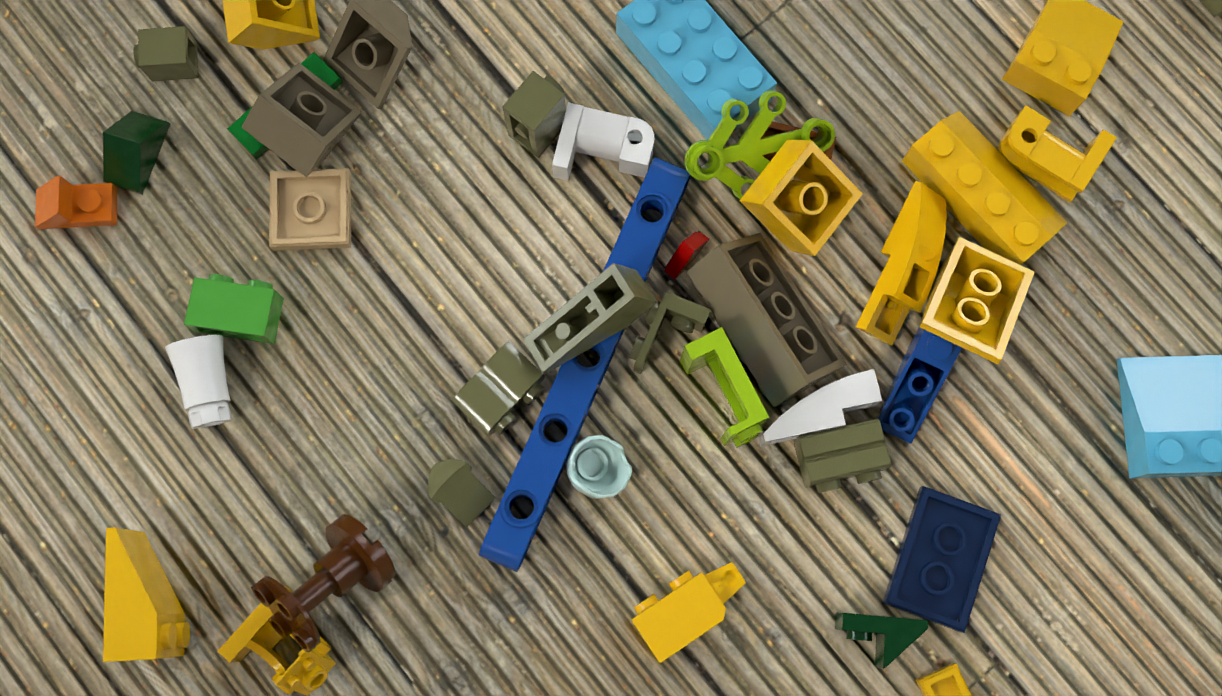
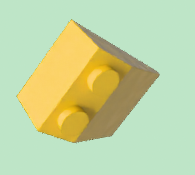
(1064, 53)
(976, 300)
(139, 603)

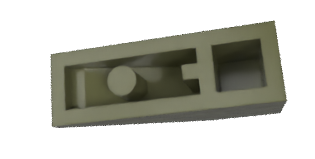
(590, 317)

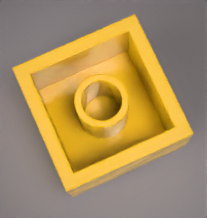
(801, 196)

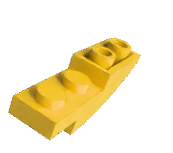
(913, 261)

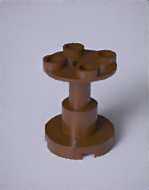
(346, 564)

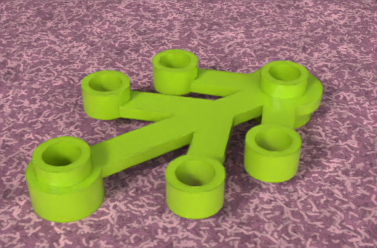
(751, 145)

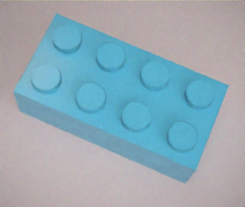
(694, 58)

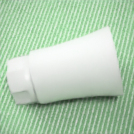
(201, 379)

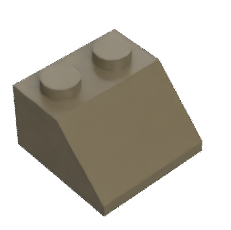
(300, 119)

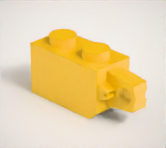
(687, 611)

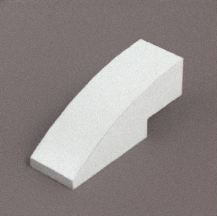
(825, 408)

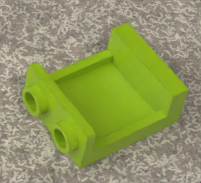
(736, 386)

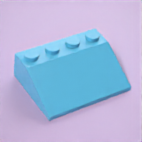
(1172, 415)

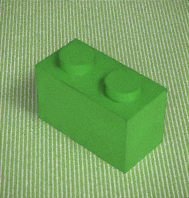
(234, 309)

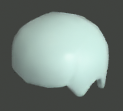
(598, 467)

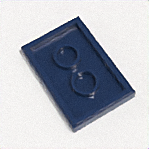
(942, 559)

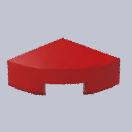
(685, 254)

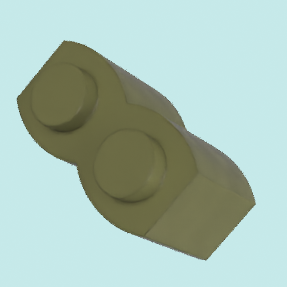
(499, 389)

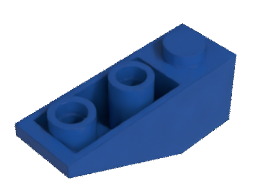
(917, 384)

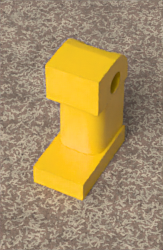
(1050, 158)

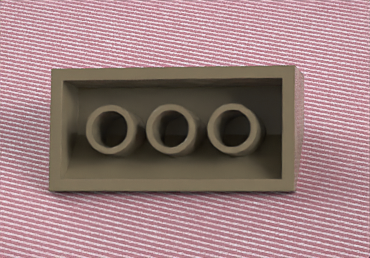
(765, 318)

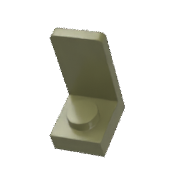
(683, 316)

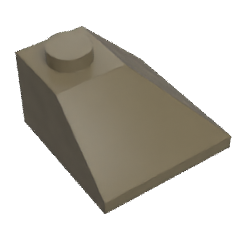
(370, 47)

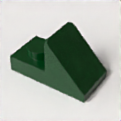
(892, 633)

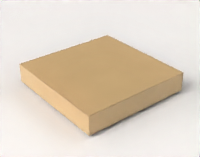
(310, 209)

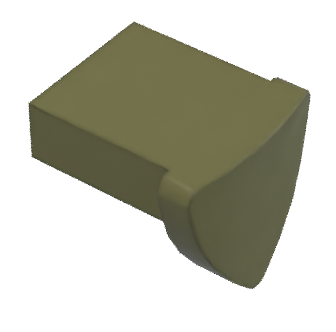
(458, 490)

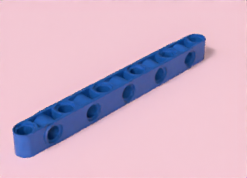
(578, 385)

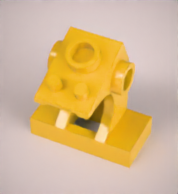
(257, 634)

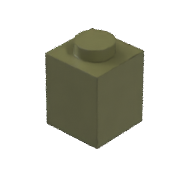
(166, 53)

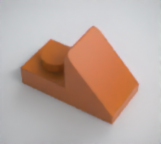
(69, 205)

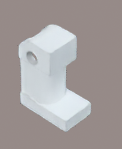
(605, 137)

